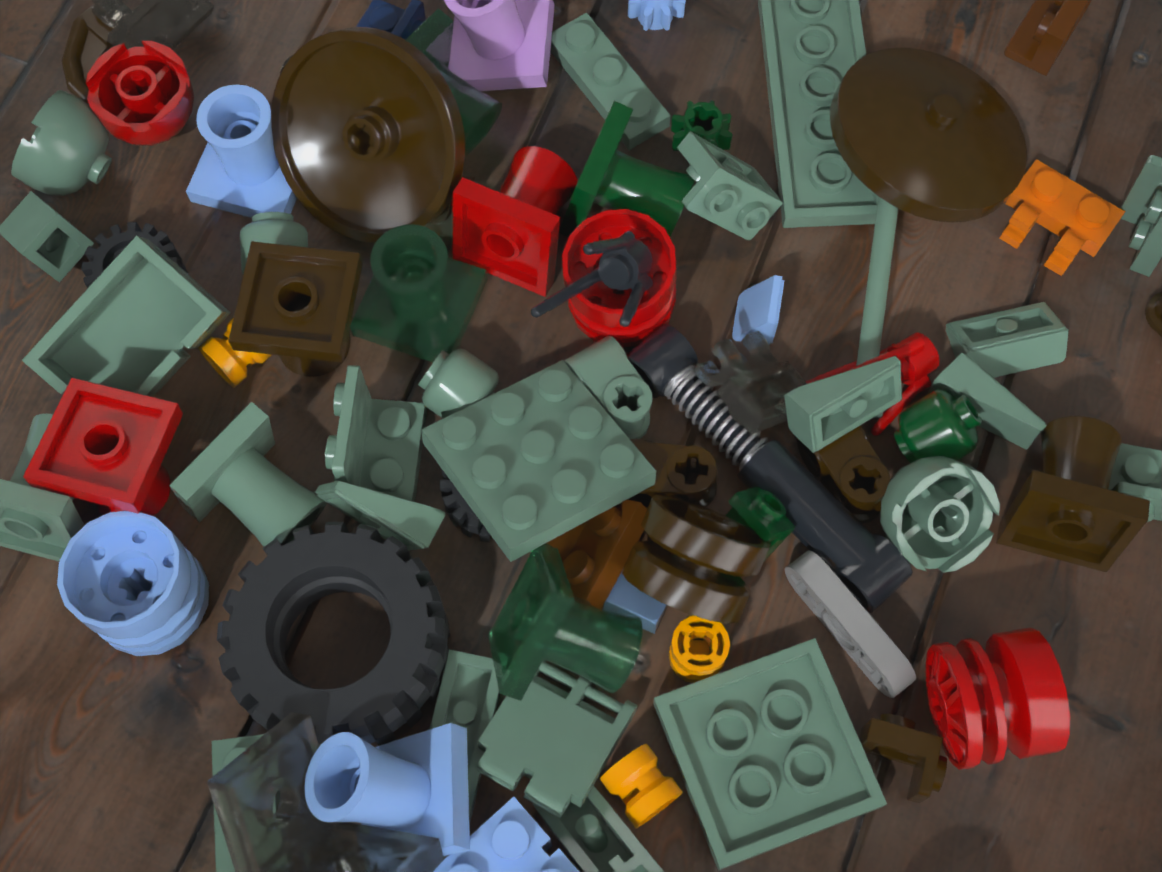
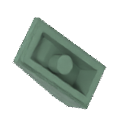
(842, 402)
(997, 407)
(392, 516)

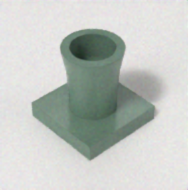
(247, 483)
(32, 517)

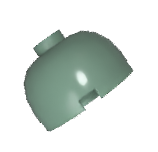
(64, 148)
(939, 513)

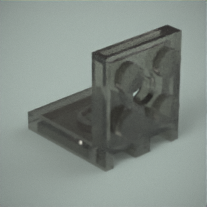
(292, 835)

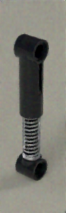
(861, 560)

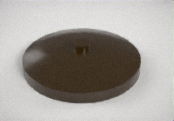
(367, 132)
(928, 135)

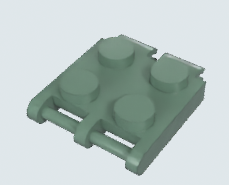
(553, 740)

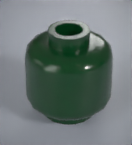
(938, 427)

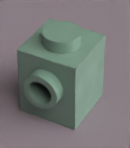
(44, 236)

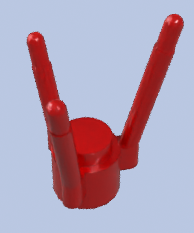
(917, 360)

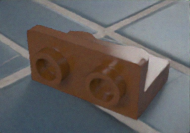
(1045, 33)
(599, 550)

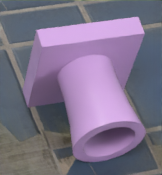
(501, 42)

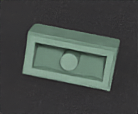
(1011, 339)

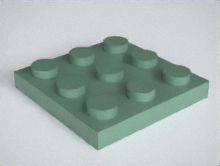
(537, 459)
(768, 753)

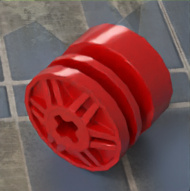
(598, 307)
(997, 698)

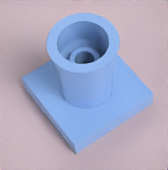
(239, 160)
(397, 786)

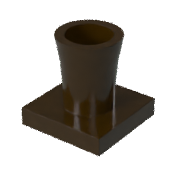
(297, 306)
(1068, 505)

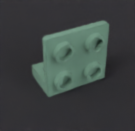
(375, 439)

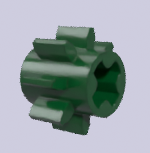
(705, 121)

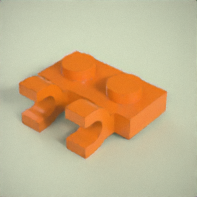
(1063, 208)

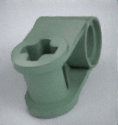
(614, 385)

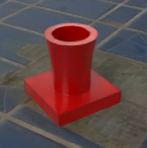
(518, 227)
(107, 448)

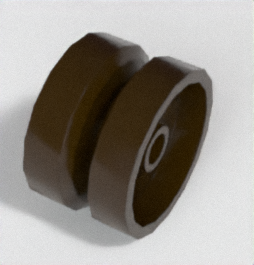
(695, 559)

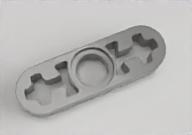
(850, 624)

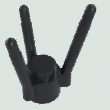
(621, 267)

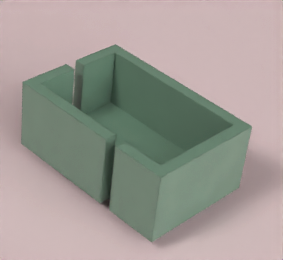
(129, 325)

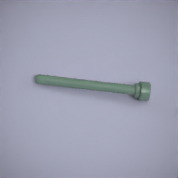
(877, 283)

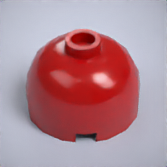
(140, 93)

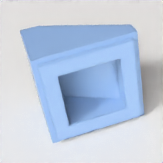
(759, 309)
(629, 600)

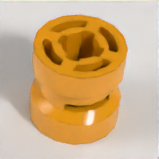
(229, 362)
(691, 657)
(641, 785)

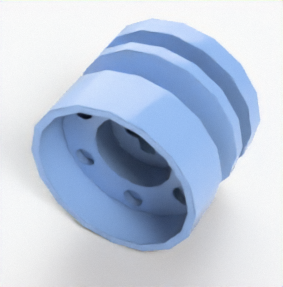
(133, 583)

